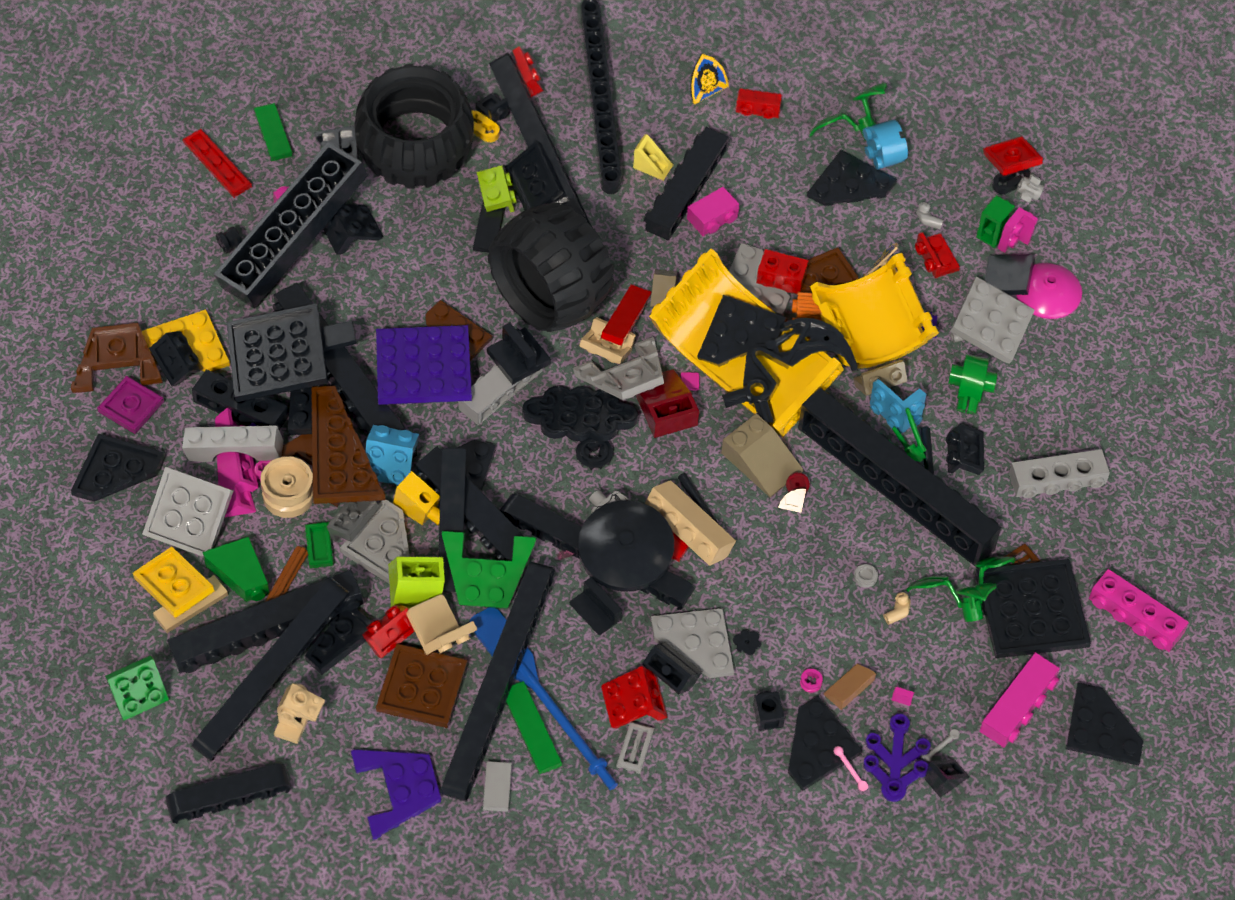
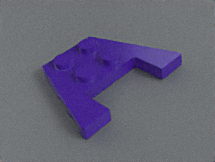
(409, 785)

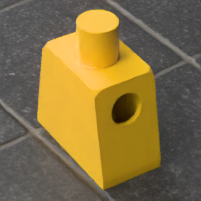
(417, 500)

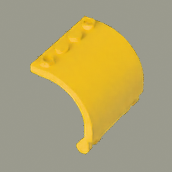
(876, 314)

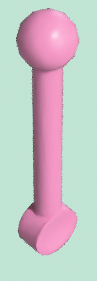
(862, 785)

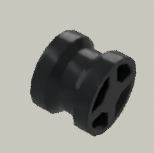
(228, 239)

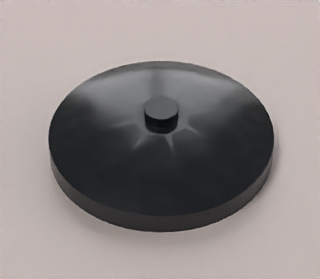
(626, 545)

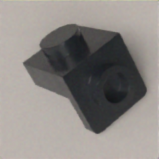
(493, 107)

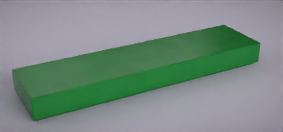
(532, 729)

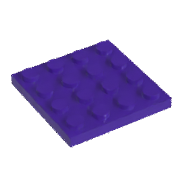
(423, 365)

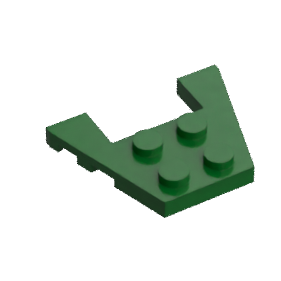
(482, 580)

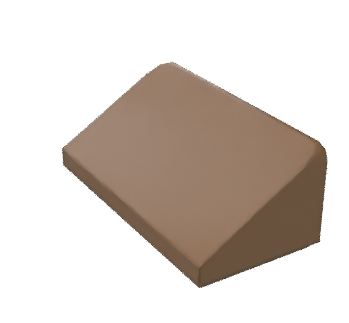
(850, 686)

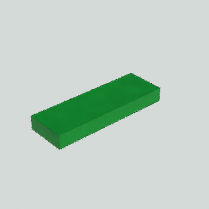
(273, 132)

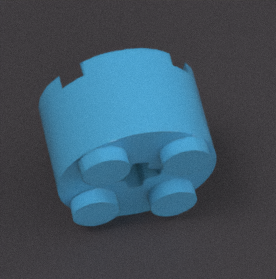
(885, 144)

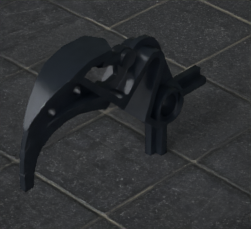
(756, 374)

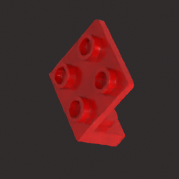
(633, 697)

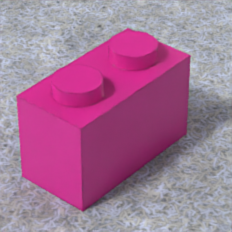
(713, 211)

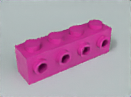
(1138, 611)

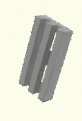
(629, 765)

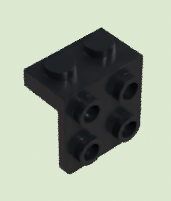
(351, 224)

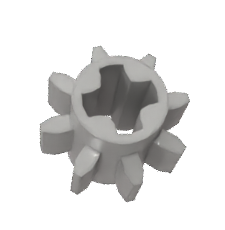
(1030, 188)

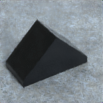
(945, 775)

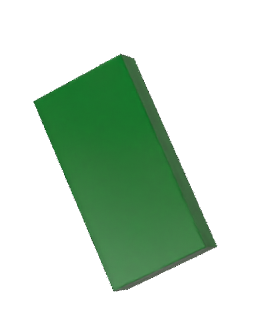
(318, 545)

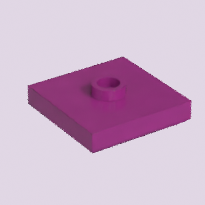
(130, 404)

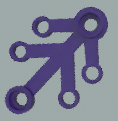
(896, 761)

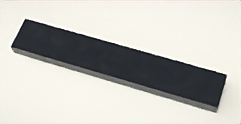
(451, 503)

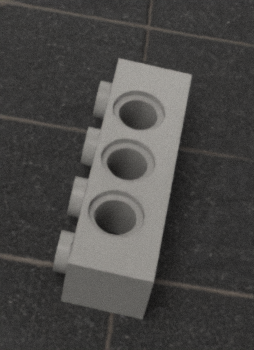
(1068, 466)

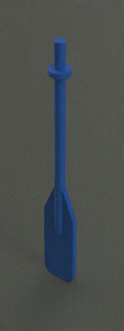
(489, 629)

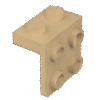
(437, 625)

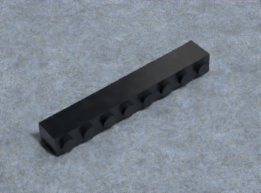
(251, 626)

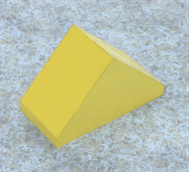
(651, 159)

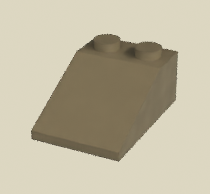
(760, 455)

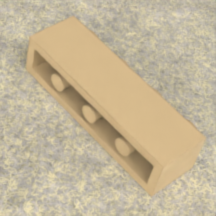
(691, 523)

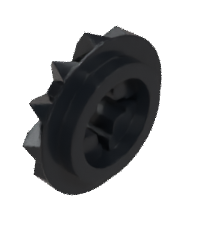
(583, 453)

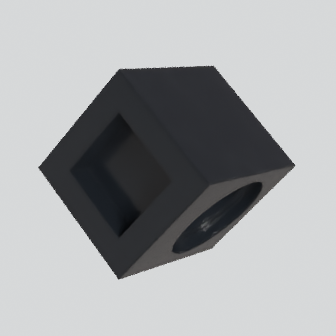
(765, 719)

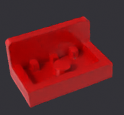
(527, 71)
(390, 630)

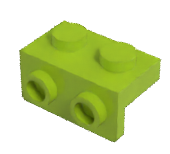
(495, 189)

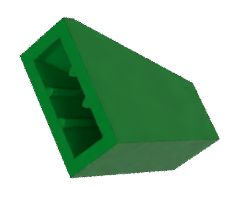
(238, 569)

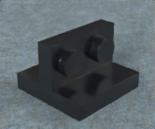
(518, 354)

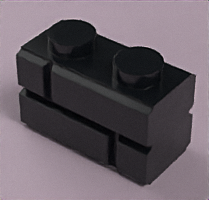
(672, 667)

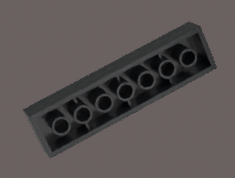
(291, 225)

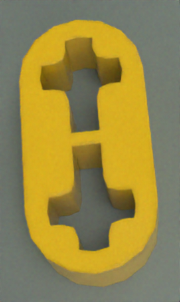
(483, 124)

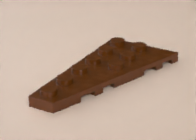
(338, 457)

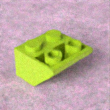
(415, 580)

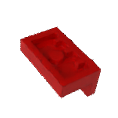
(758, 103)
(936, 255)

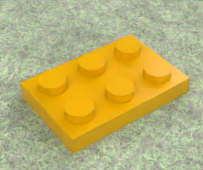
(173, 582)

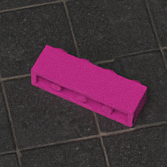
(1019, 700)

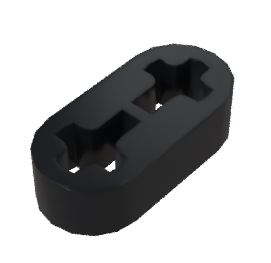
(1012, 181)

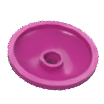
(1054, 298)

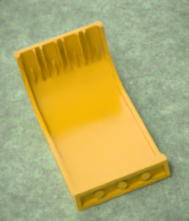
(685, 321)

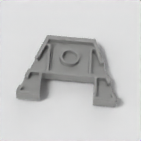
(627, 378)

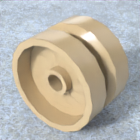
(287, 487)

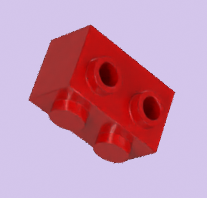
(782, 271)

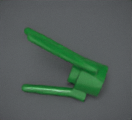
(912, 450)

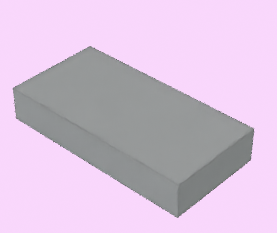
(497, 786)

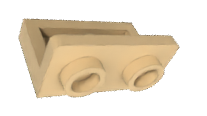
(596, 345)

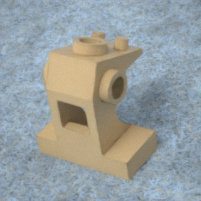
(296, 703)

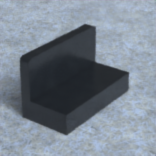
(596, 607)

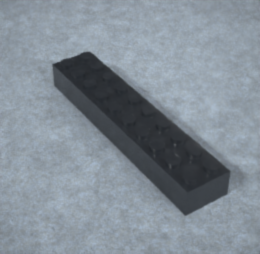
(899, 477)

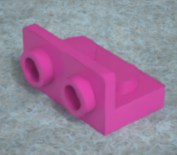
(1017, 228)

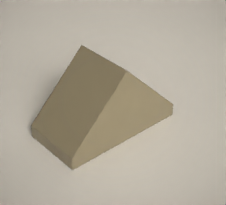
(662, 282)

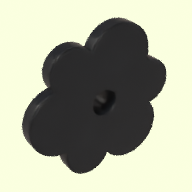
(745, 636)

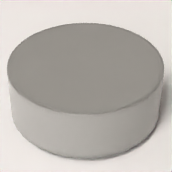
(865, 575)

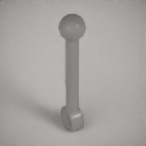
(954, 734)

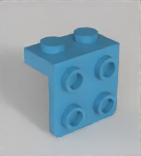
(892, 407)
(391, 453)

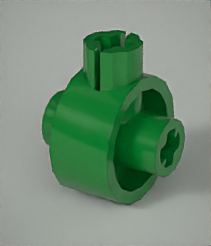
(972, 381)

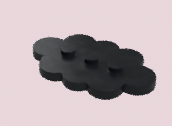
(579, 414)

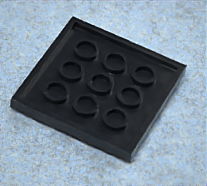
(277, 352)
(1034, 609)

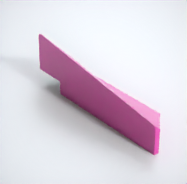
(236, 473)

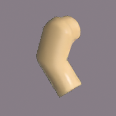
(900, 610)

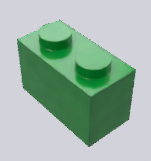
(994, 220)

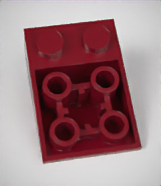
(669, 406)

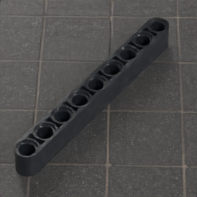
(565, 535)
(270, 669)

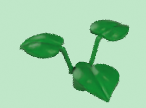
(864, 121)
(974, 594)

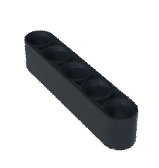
(227, 792)

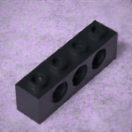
(207, 394)

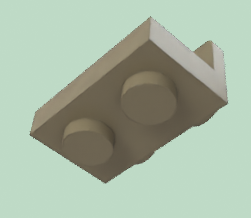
(890, 375)

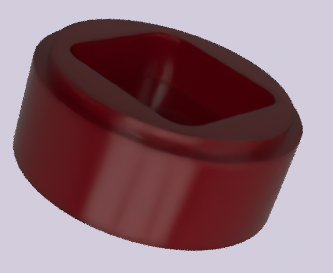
(797, 481)

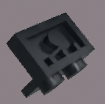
(175, 357)
(965, 449)

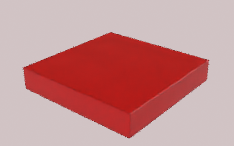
(1013, 156)

